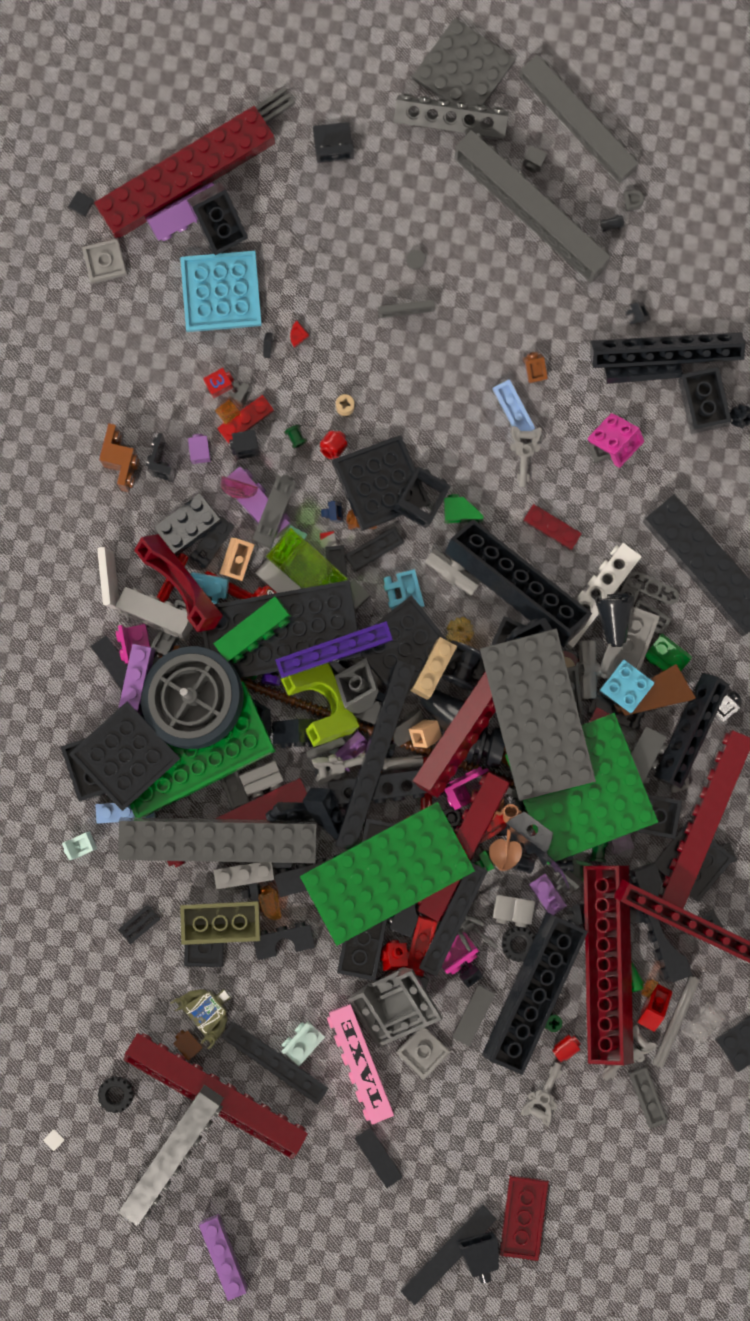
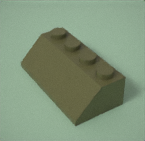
(220, 923)

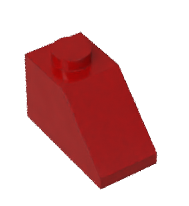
(655, 1008)

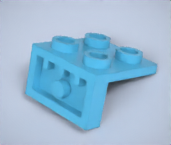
(627, 686)

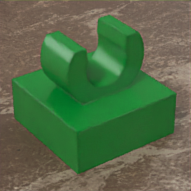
(485, 861)

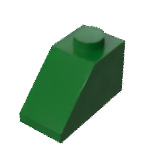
(459, 510)

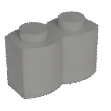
(513, 910)

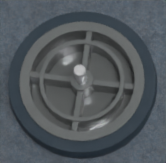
(192, 697)

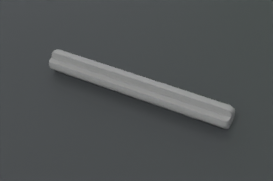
(676, 1021)

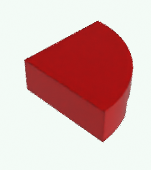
(297, 334)

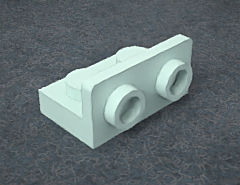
(302, 1043)

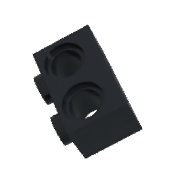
(244, 444)

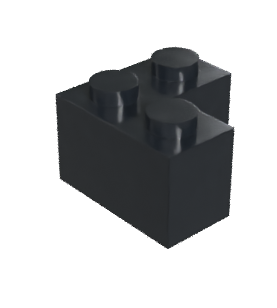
(292, 732)

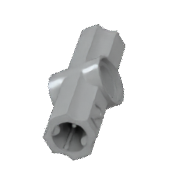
(452, 572)
(588, 669)

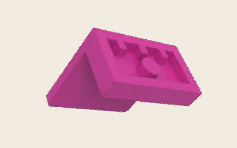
(617, 438)
(129, 636)
(459, 954)

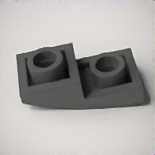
(401, 733)

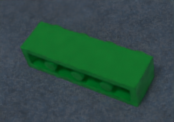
(252, 630)

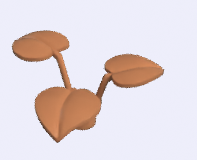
(501, 852)

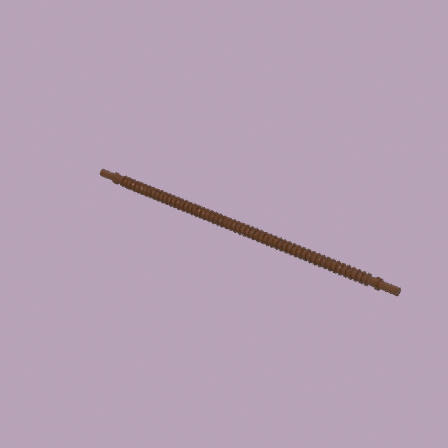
(362, 727)

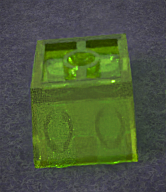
(303, 562)

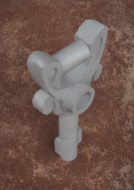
(524, 450)
(336, 765)
(610, 1071)
(543, 1097)

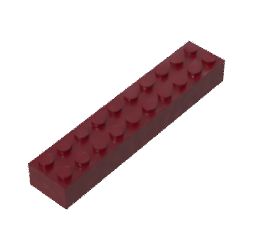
(185, 172)
(608, 967)
(237, 1108)

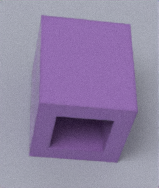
(199, 449)

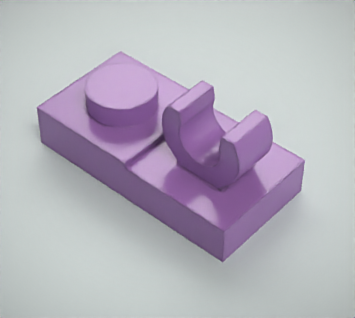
(352, 748)
(547, 894)

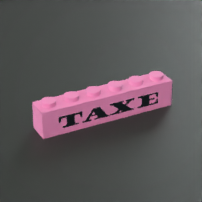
(361, 1064)

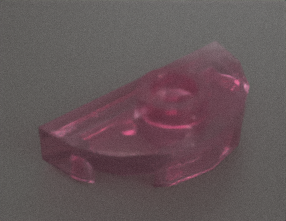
(237, 488)

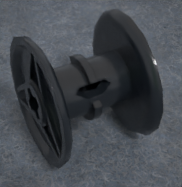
(464, 666)

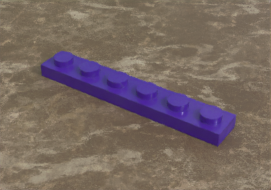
(334, 649)

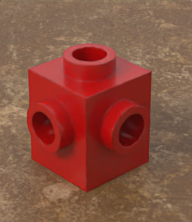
(394, 955)

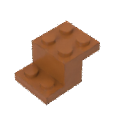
(119, 458)

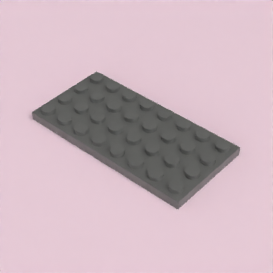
(537, 714)

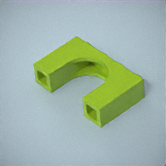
(341, 721)

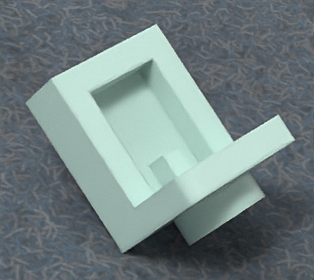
(79, 846)

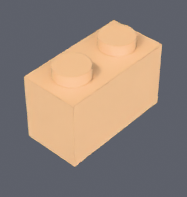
(236, 559)

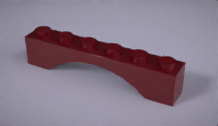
(200, 609)

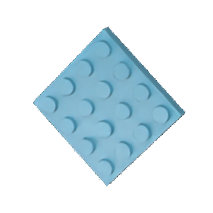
(220, 291)

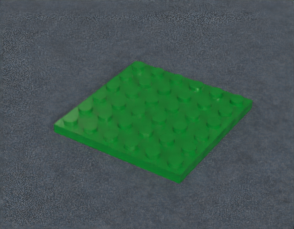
(597, 810)

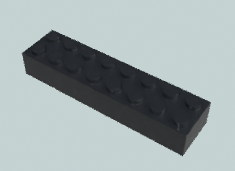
(703, 561)
(517, 581)
(362, 952)
(534, 993)

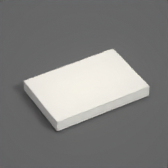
(108, 577)

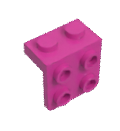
(457, 792)

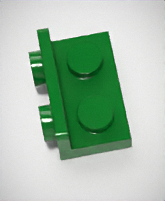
(666, 654)

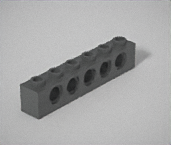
(442, 121)

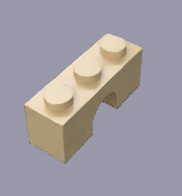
(434, 668)

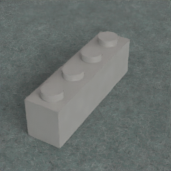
(154, 613)

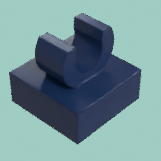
(333, 512)

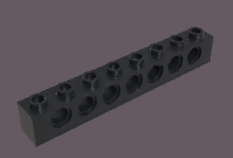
(667, 350)

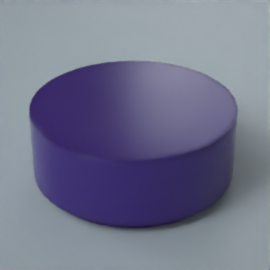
(271, 680)

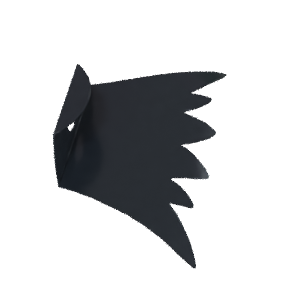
(533, 844)

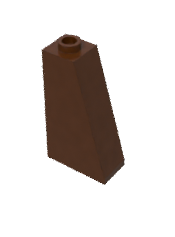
(667, 690)

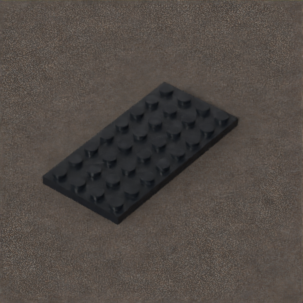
(317, 617)

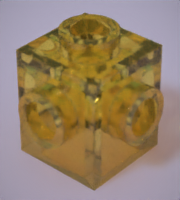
(460, 623)

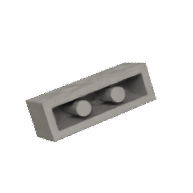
(243, 874)

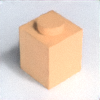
(425, 733)

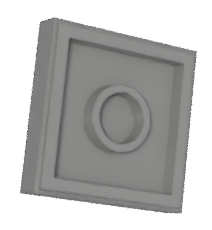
(104, 261)
(423, 1052)

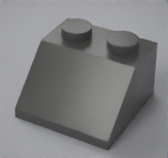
(357, 687)

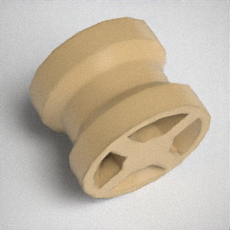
(344, 409)

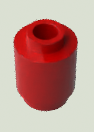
(566, 1048)

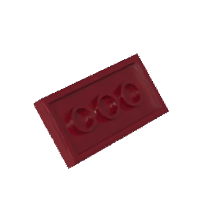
(523, 1218)

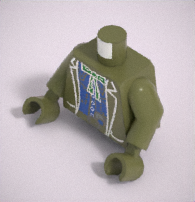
(205, 1011)

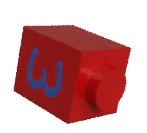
(218, 382)

